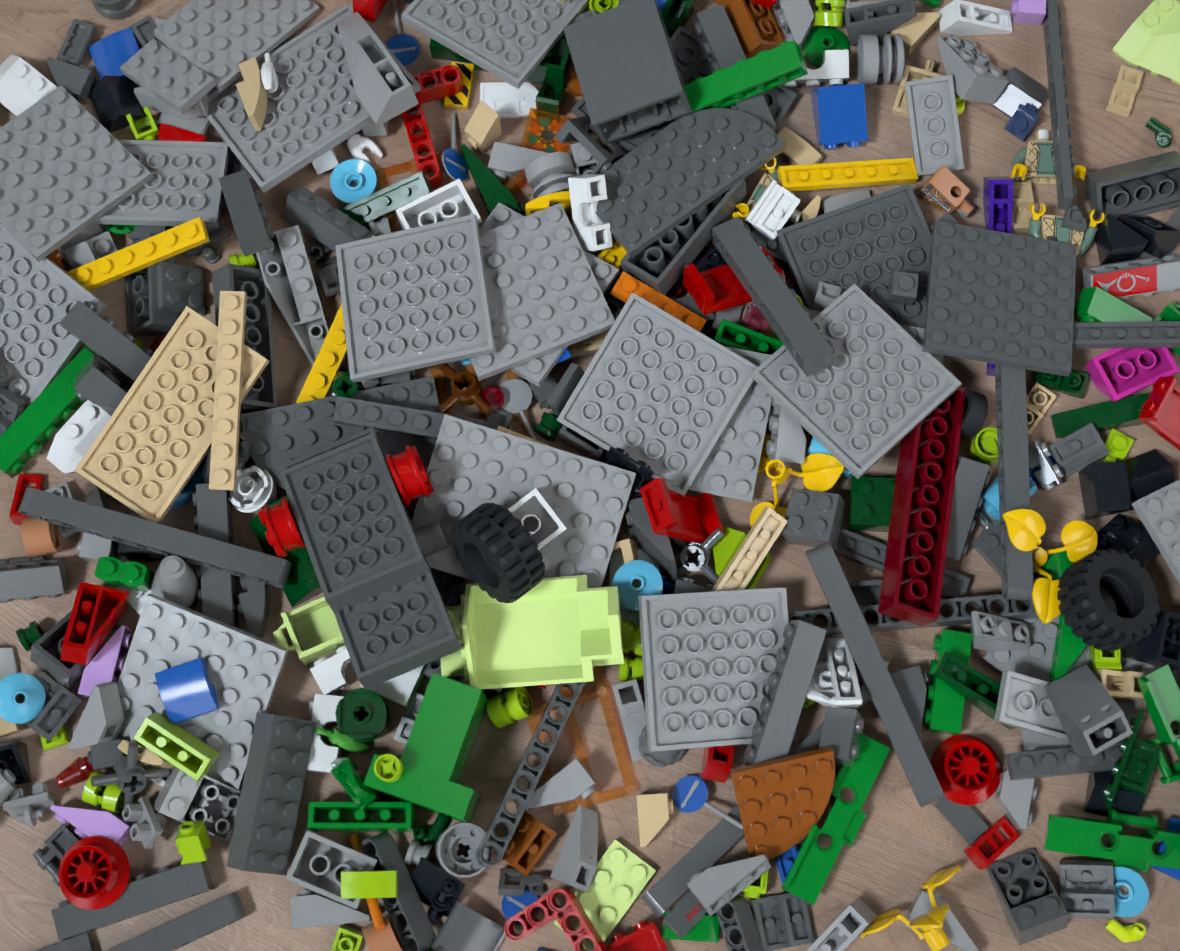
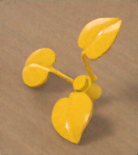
(819, 474)
(1024, 530)
(930, 922)

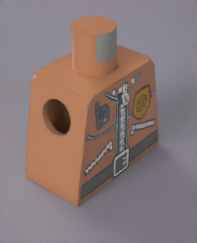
(945, 193)

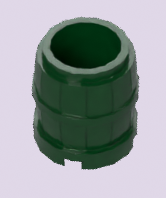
(373, 726)

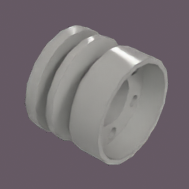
(883, 59)
(549, 173)
(447, 846)

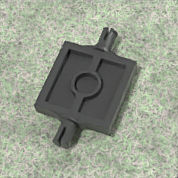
(989, 543)

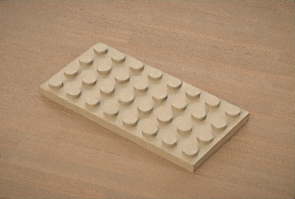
(164, 420)

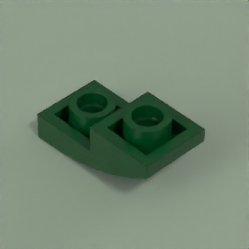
(1073, 385)

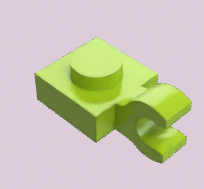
(1117, 445)

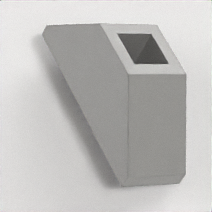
(795, 18)
(998, 633)
(100, 718)
(1015, 799)

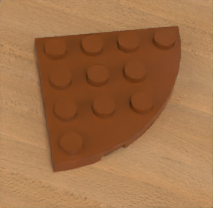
(782, 799)

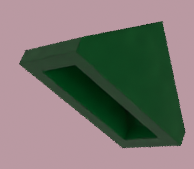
(677, 13)
(551, 98)

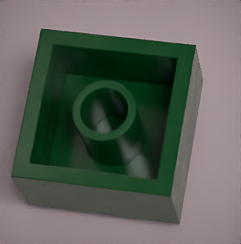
(870, 503)

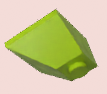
(725, 550)

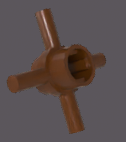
(469, 396)

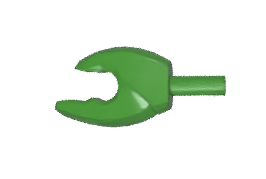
(339, 738)

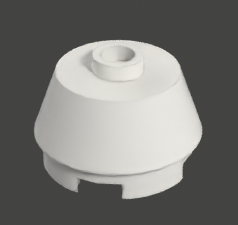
(253, 490)

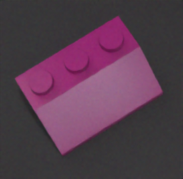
(1128, 370)

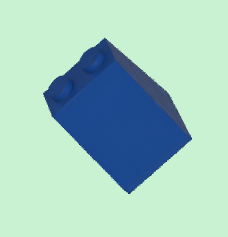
(839, 115)

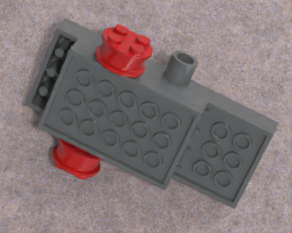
(367, 552)

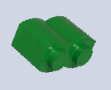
(120, 574)

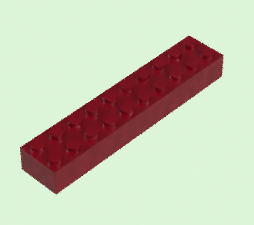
(922, 515)

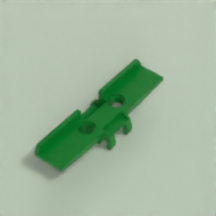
(1163, 704)
(841, 825)
(1084, 836)

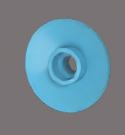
(348, 173)
(637, 570)
(34, 698)
(1132, 902)

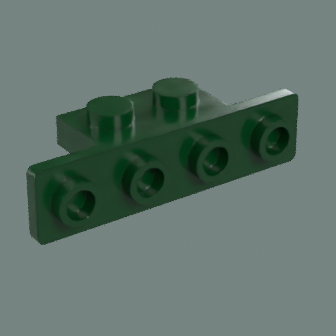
(1136, 764)

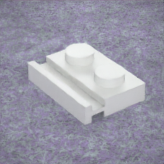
(772, 210)

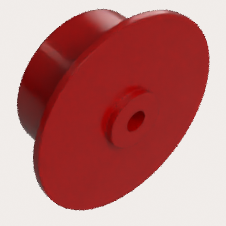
(966, 769)
(94, 873)

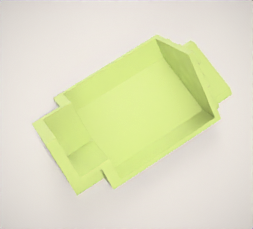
(540, 639)

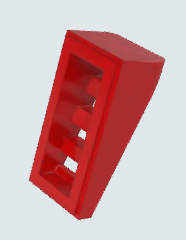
(173, 133)
(23, 479)
(980, 854)

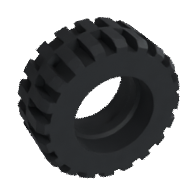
(498, 552)
(1126, 584)

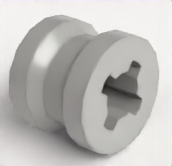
(381, 227)
(417, 851)

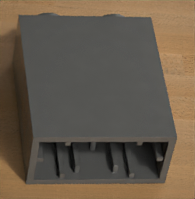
(626, 69)

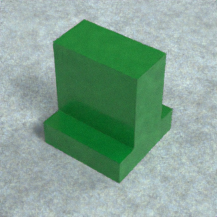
(439, 751)

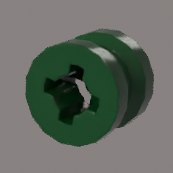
(343, 379)
(548, 427)
(29, 635)

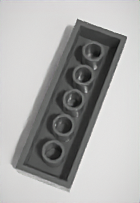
(665, 259)
(257, 328)
(271, 794)

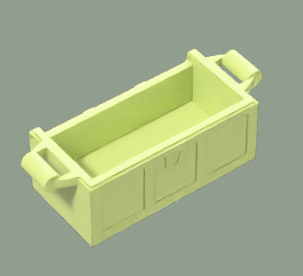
(311, 631)

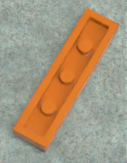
(627, 284)

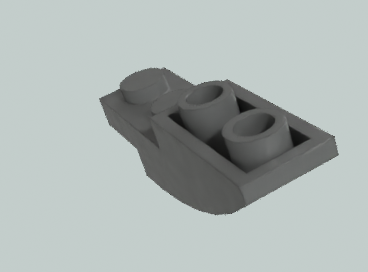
(254, 604)

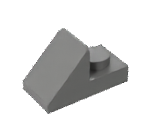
(90, 250)

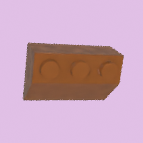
(753, 26)

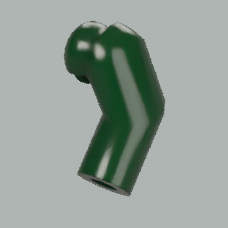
(1161, 132)
(432, 832)

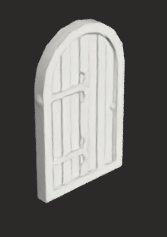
(508, 100)

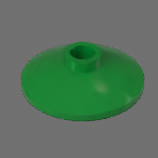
(814, 43)

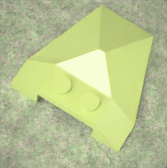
(1154, 40)

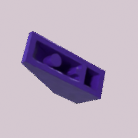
(998, 203)

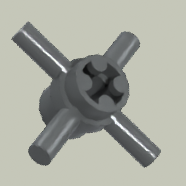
(703, 558)
(129, 775)

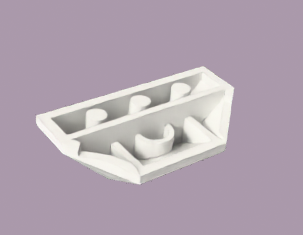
(21, 85)
(78, 435)
(835, 676)

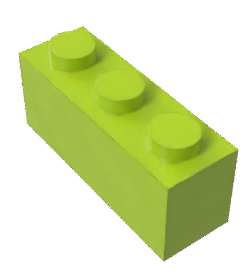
(176, 746)

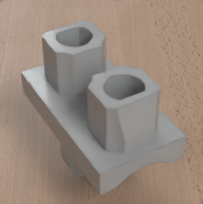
(29, 807)
(146, 821)

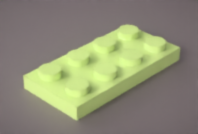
(612, 891)

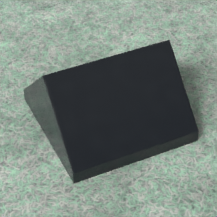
(114, 100)
(1160, 235)
(1117, 241)
(1148, 474)
(1105, 489)
(16, 759)
(1124, 802)

